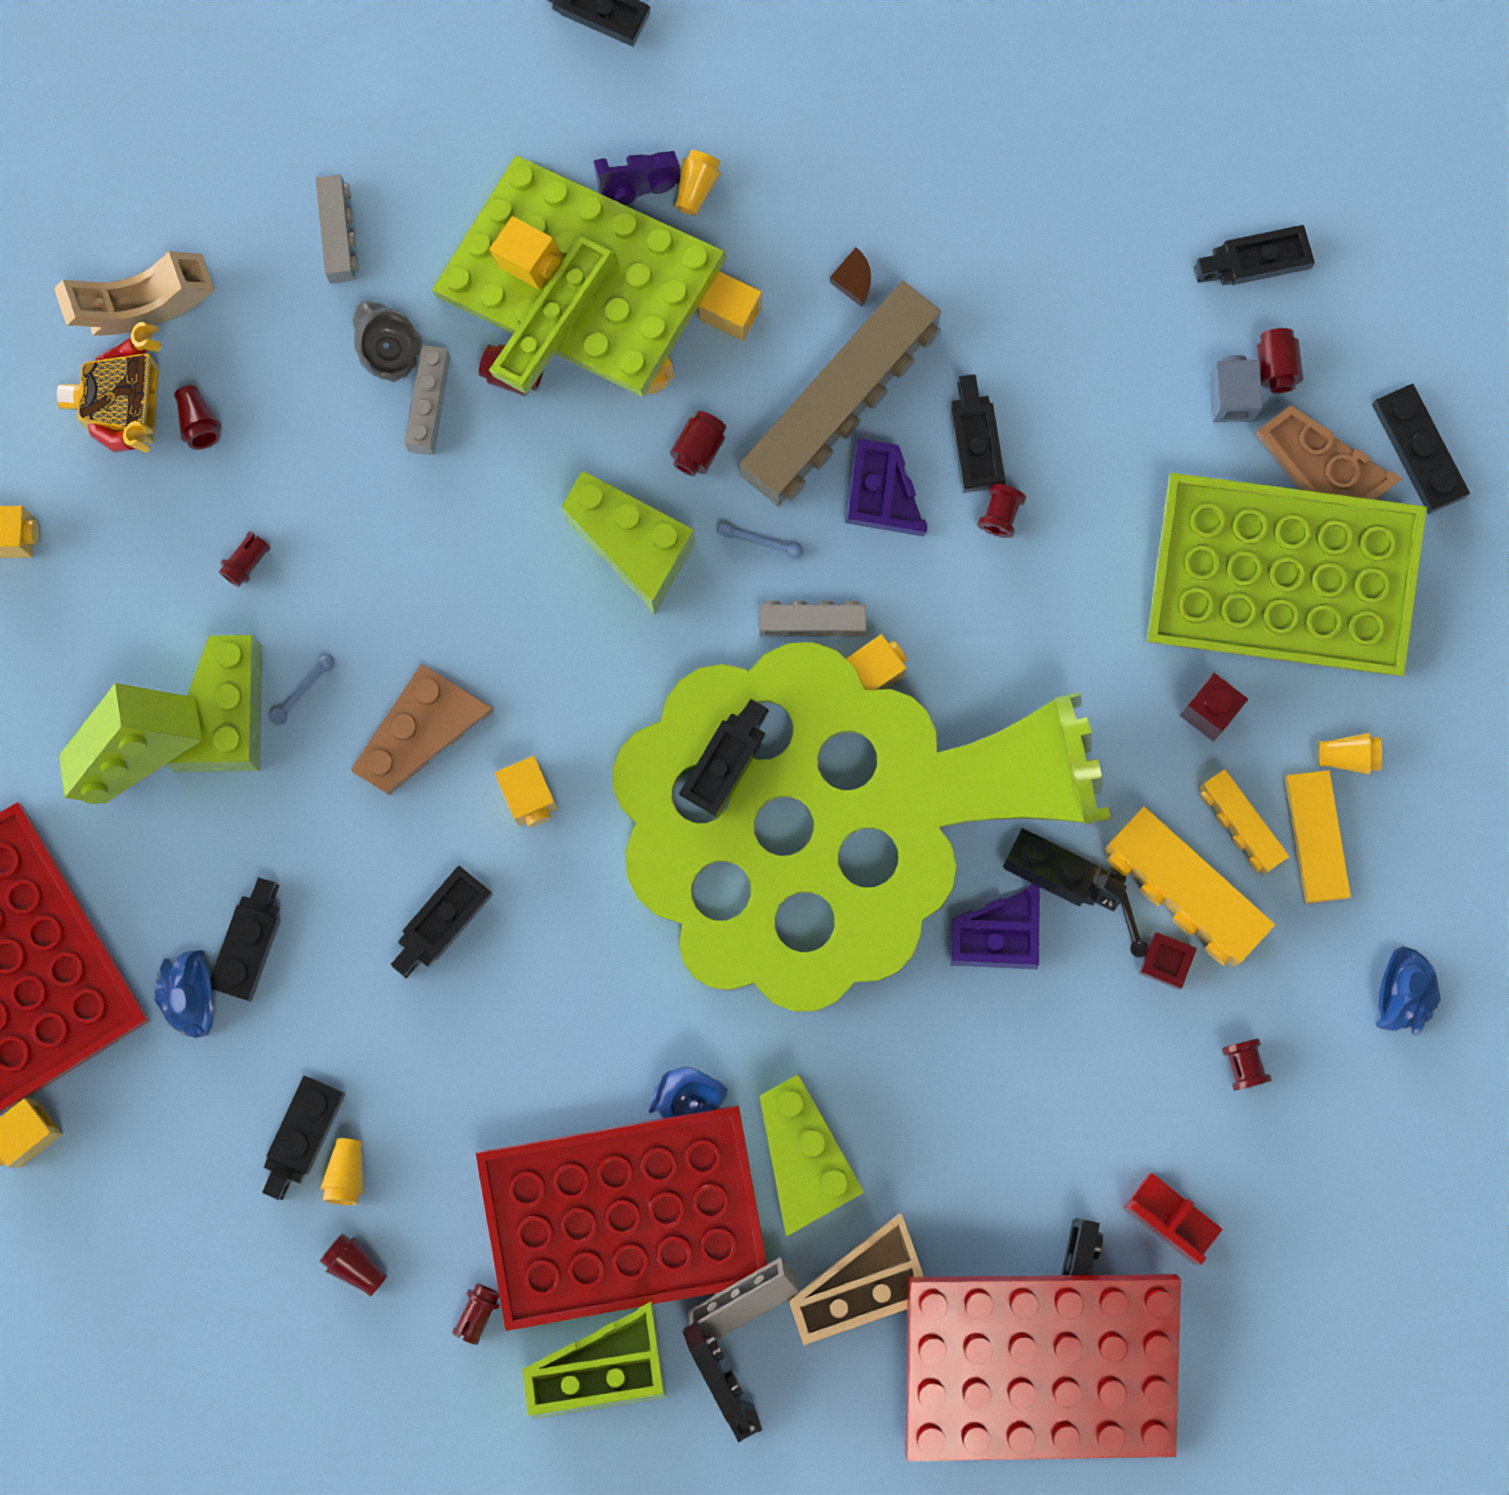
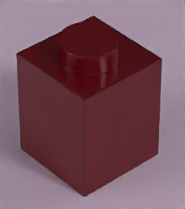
(1214, 707)

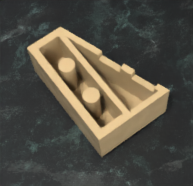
(859, 1286)

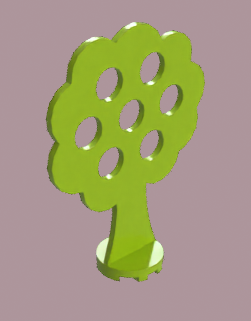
(1017, 773)

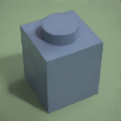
(1236, 389)

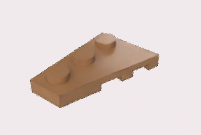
(1320, 460)
(417, 728)

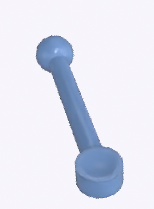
(793, 550)
(279, 715)

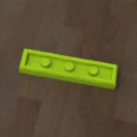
(553, 314)

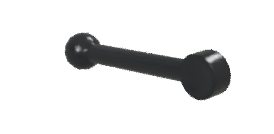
(1138, 947)

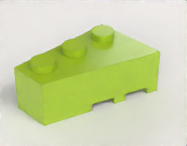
(630, 536)
(228, 707)
(126, 741)
(805, 1157)
(600, 1371)

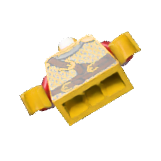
(118, 393)

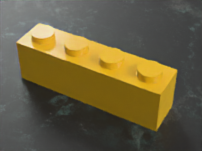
(1188, 888)

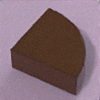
(853, 277)

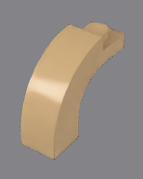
(152, 297)

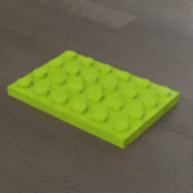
(635, 310)
(1286, 574)

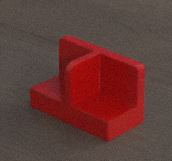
(1173, 1219)

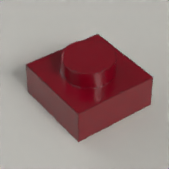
(1167, 960)

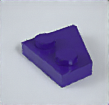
(639, 177)
(881, 491)
(999, 934)

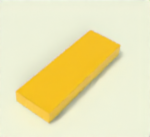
(1317, 837)

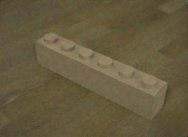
(840, 394)

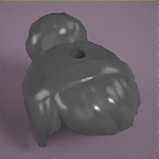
(380, 325)

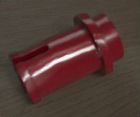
(244, 560)
(476, 1313)

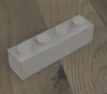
(335, 228)
(427, 400)
(812, 620)
(745, 1299)

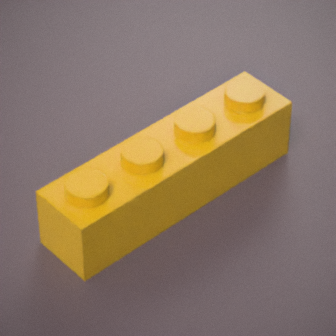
(1243, 821)

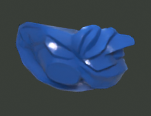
(1407, 992)
(186, 994)
(686, 1092)

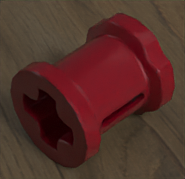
(1001, 510)
(1246, 1064)

